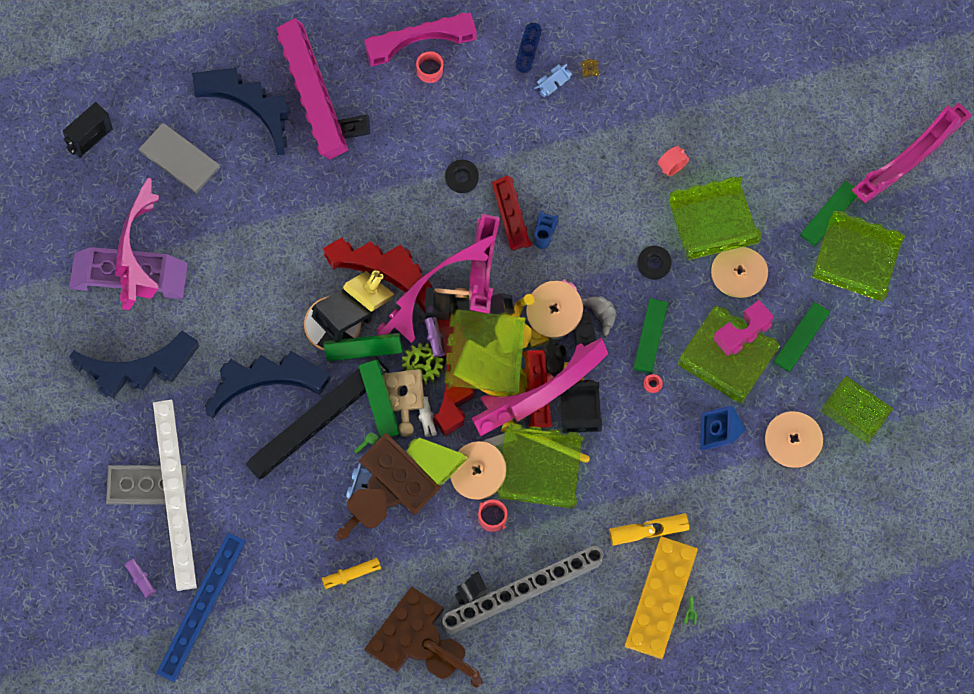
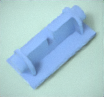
(547, 84)
(360, 478)

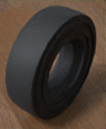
(461, 187)
(659, 252)

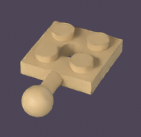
(411, 401)

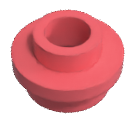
(652, 378)

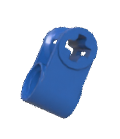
(546, 227)

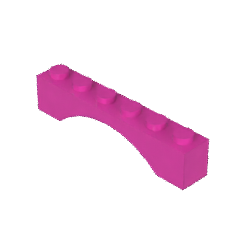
(455, 29)

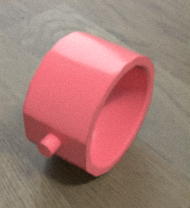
(429, 77)
(673, 161)
(496, 503)

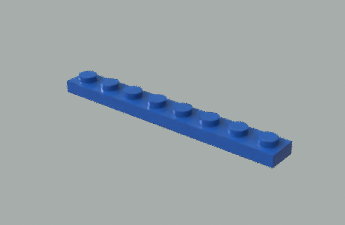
(201, 607)

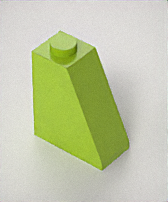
(435, 459)

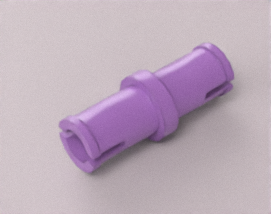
(435, 337)
(140, 578)

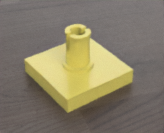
(368, 290)

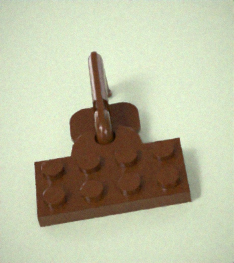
(393, 481)
(409, 630)

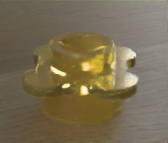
(590, 63)

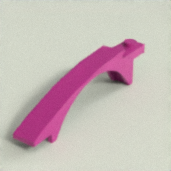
(944, 125)
(133, 278)
(479, 289)
(402, 318)
(503, 409)

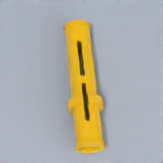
(343, 576)

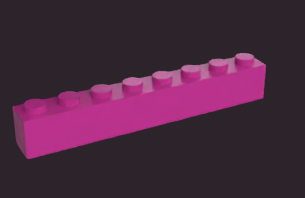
(312, 89)

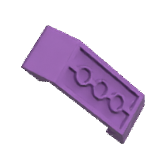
(98, 268)

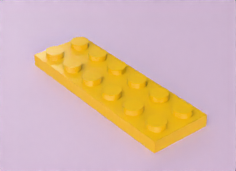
(661, 597)

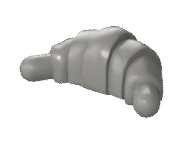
(602, 310)

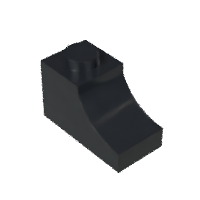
(438, 305)
(585, 331)
(471, 589)

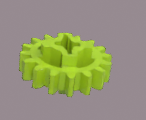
(420, 356)

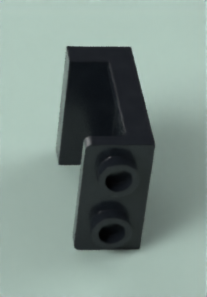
(340, 313)
(581, 408)

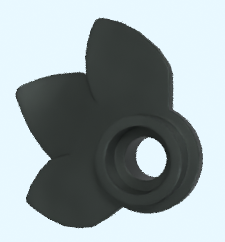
(555, 355)

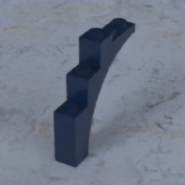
(228, 85)
(264, 372)
(113, 375)

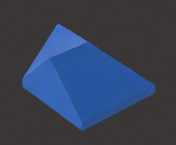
(720, 427)

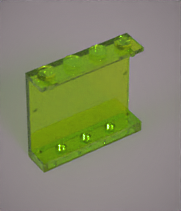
(713, 218)
(858, 255)
(485, 351)
(729, 374)
(540, 466)

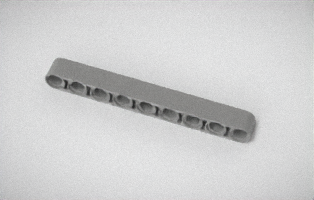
(517, 597)

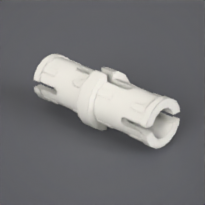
(426, 418)

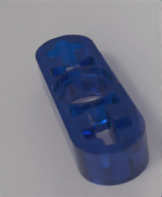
(526, 40)

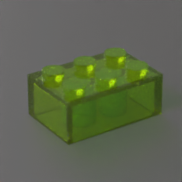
(857, 410)

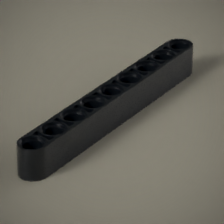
(309, 424)

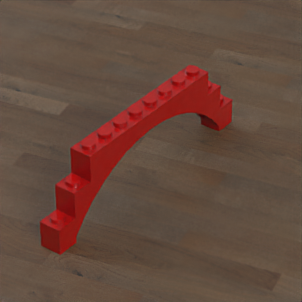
(403, 273)

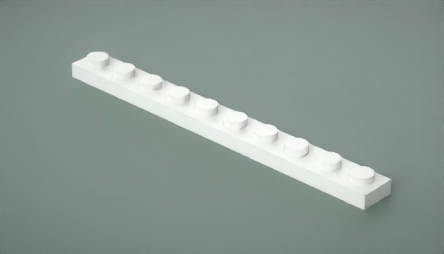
(174, 495)

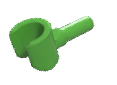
(370, 438)
(691, 614)

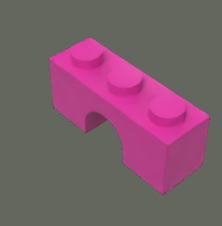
(732, 339)

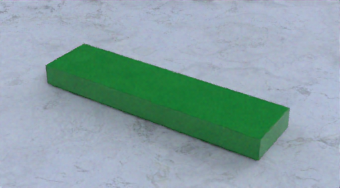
(838, 202)
(650, 336)
(801, 337)
(363, 347)
(379, 398)

